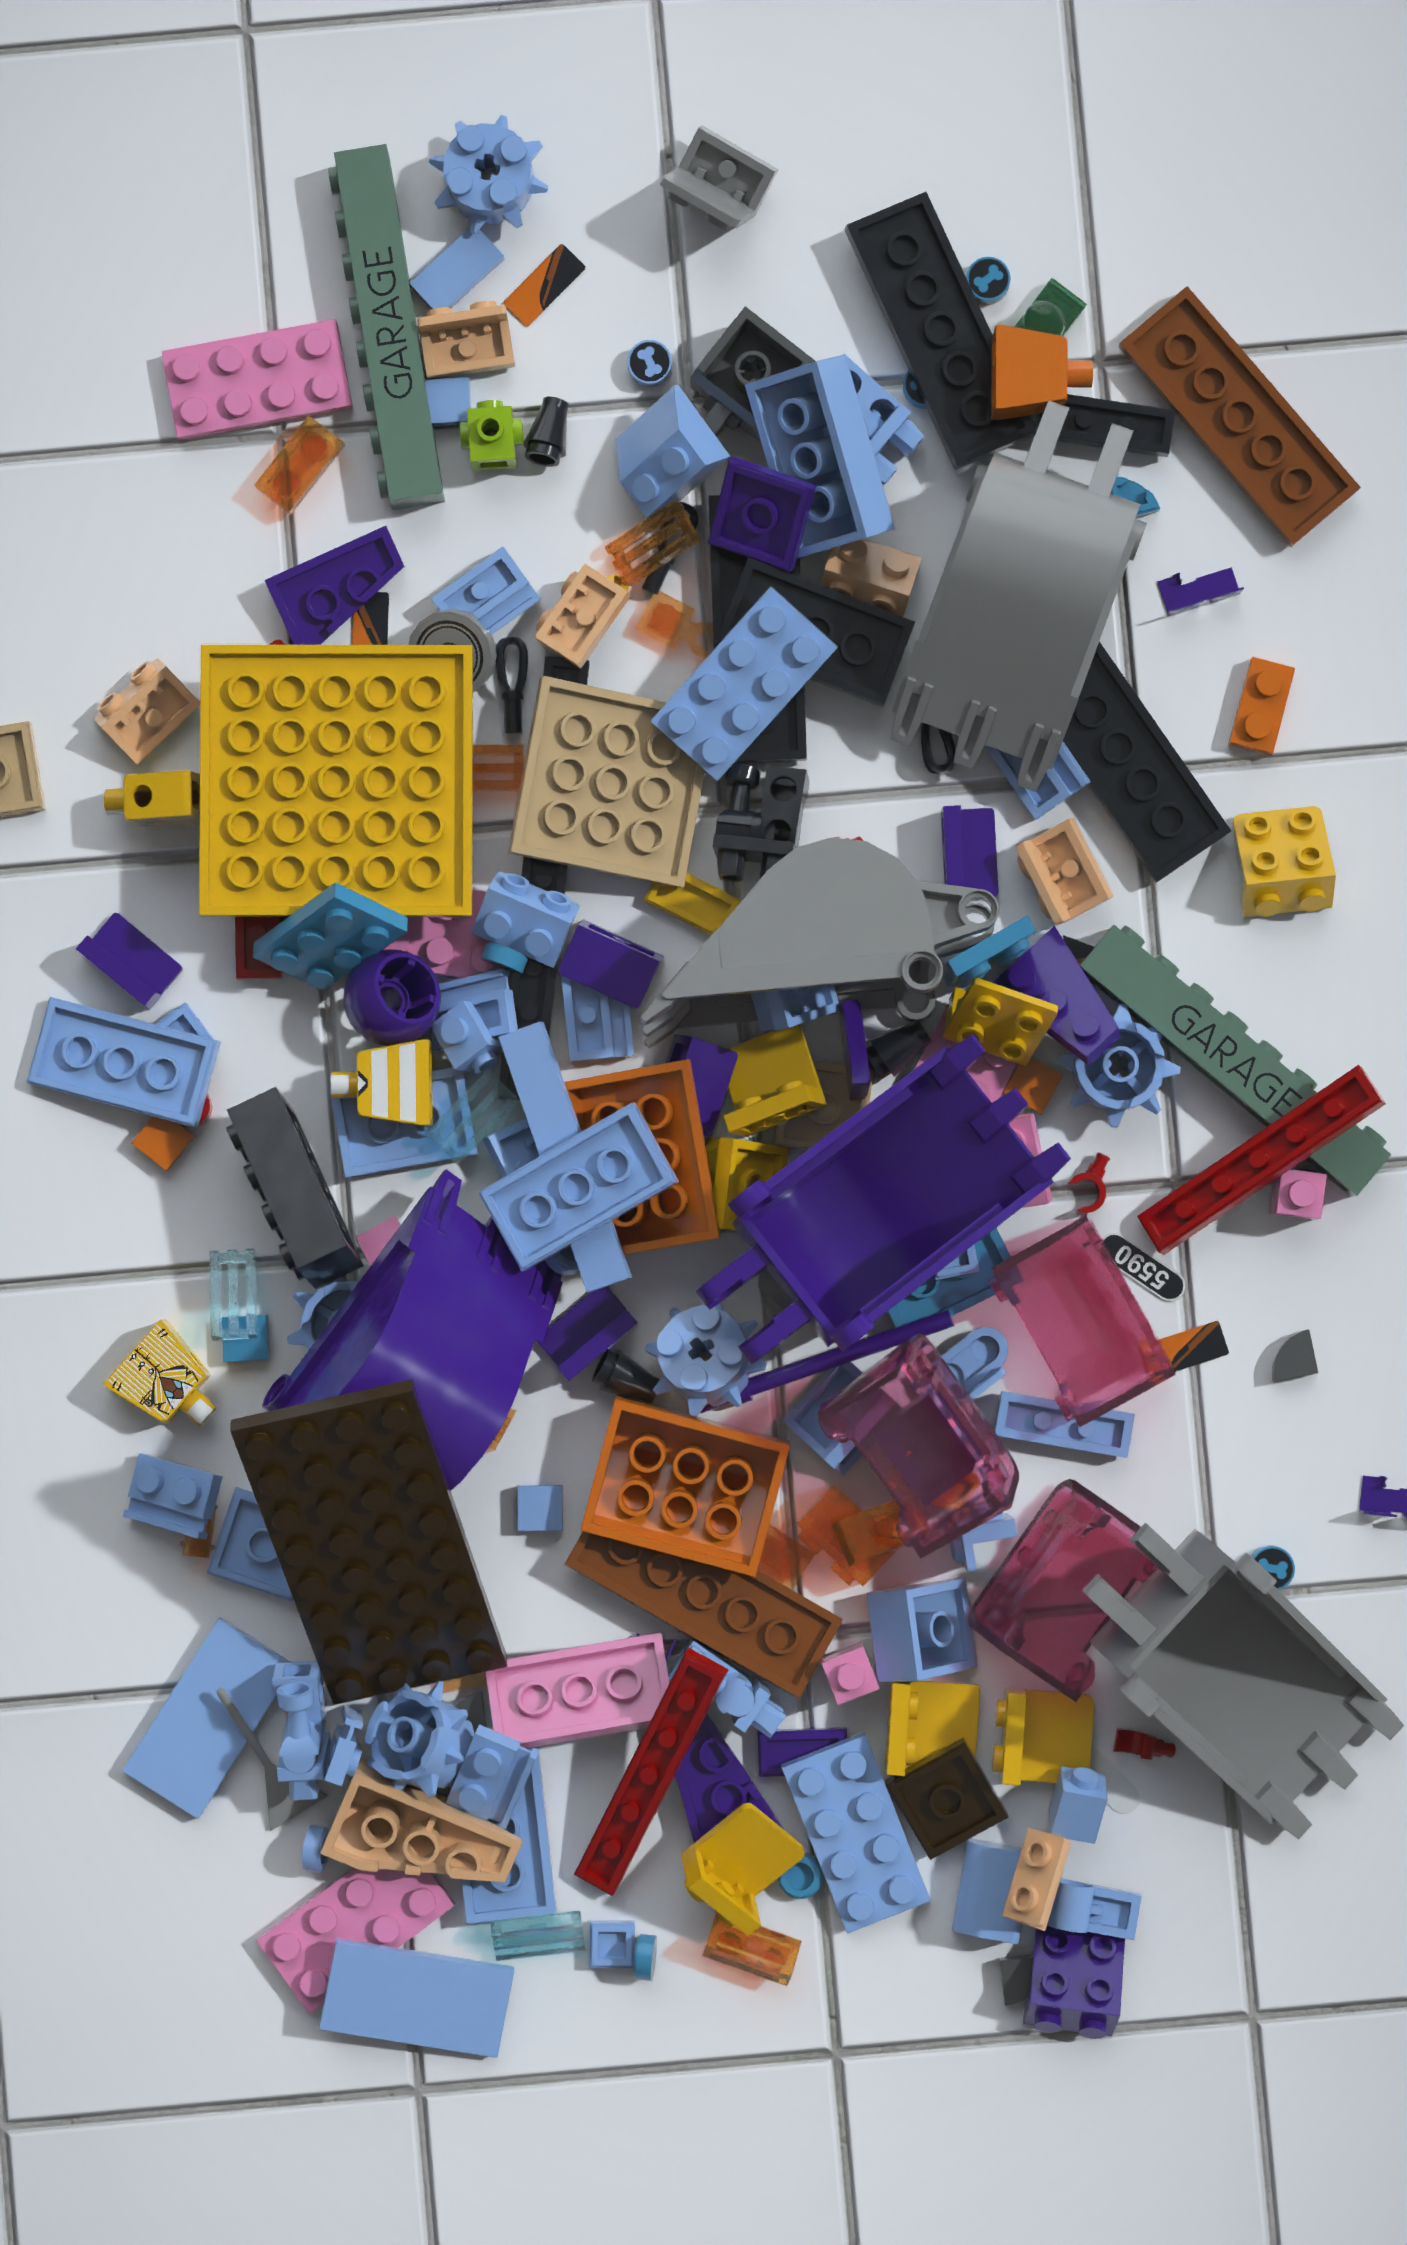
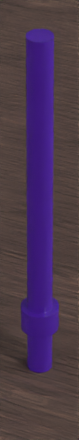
(835, 1357)

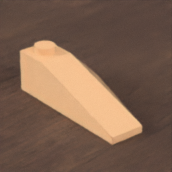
(414, 1833)

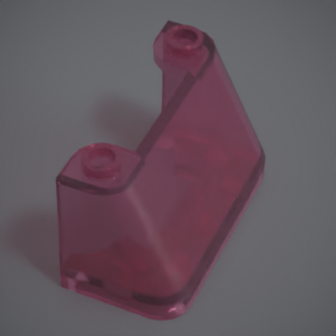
(1083, 1320)
(924, 1444)
(1036, 1597)

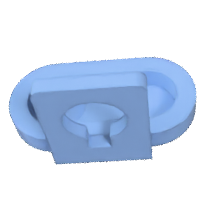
(978, 1359)

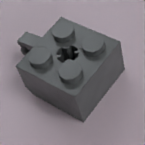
(721, 374)

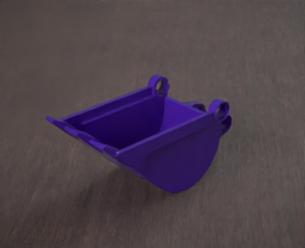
(884, 1202)
(435, 1310)

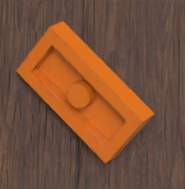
(1261, 706)

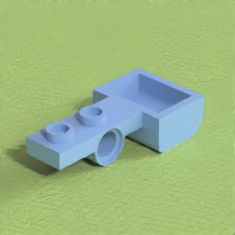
(1076, 1908)

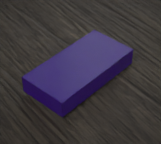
(854, 1049)
(791, 1744)

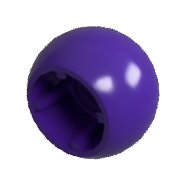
(392, 997)

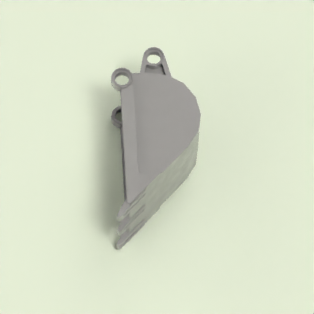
(1021, 605)
(825, 919)
(1237, 1673)

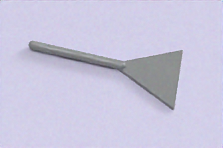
(278, 1794)

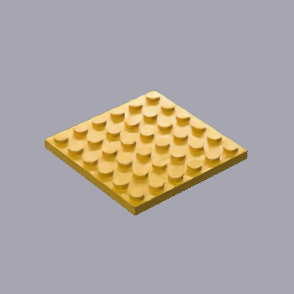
(337, 774)

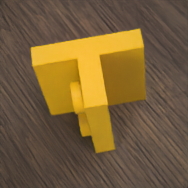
(736, 1166)

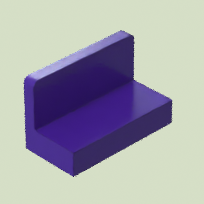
(969, 848)
(131, 960)
(610, 964)
(711, 1072)
(587, 1331)

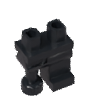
(758, 835)

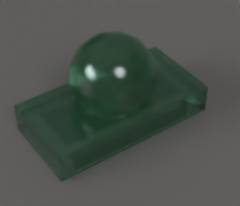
(1052, 310)

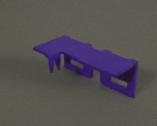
(1192, 594)
(1379, 1499)

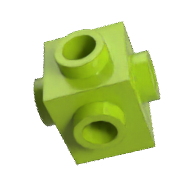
(495, 450)

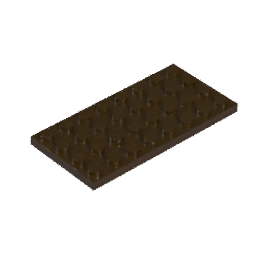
(370, 1541)

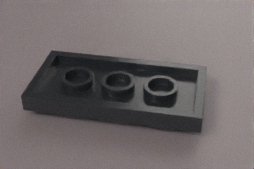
(866, 636)

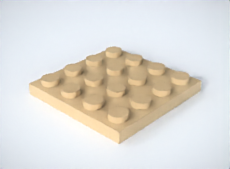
(605, 786)

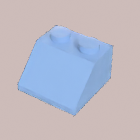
(667, 453)
(921, 1630)

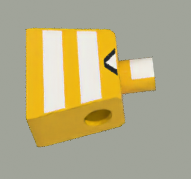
(391, 1083)

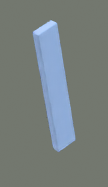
(551, 1124)

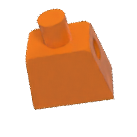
(1031, 370)

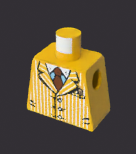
(157, 799)
(163, 1377)

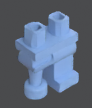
(884, 420)
(745, 1701)
(303, 1744)

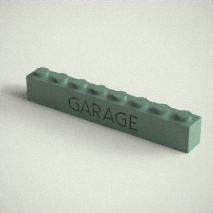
(388, 327)
(1223, 1050)

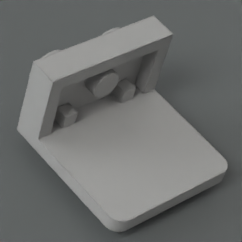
(719, 180)

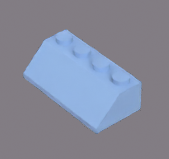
(819, 435)

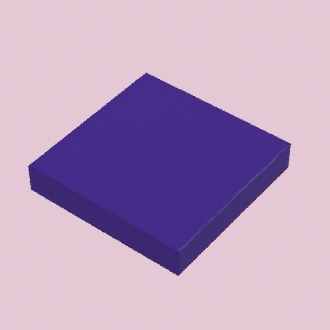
(761, 514)

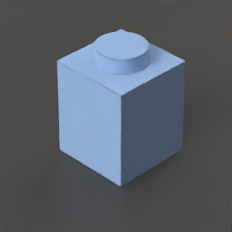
(1078, 1804)

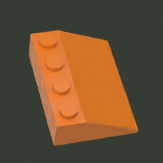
(671, 1111)
(685, 1486)

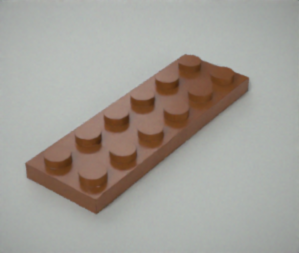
(1239, 416)
(730, 1612)

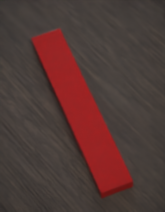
(1261, 1159)
(651, 1771)

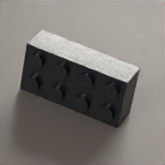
(294, 1187)

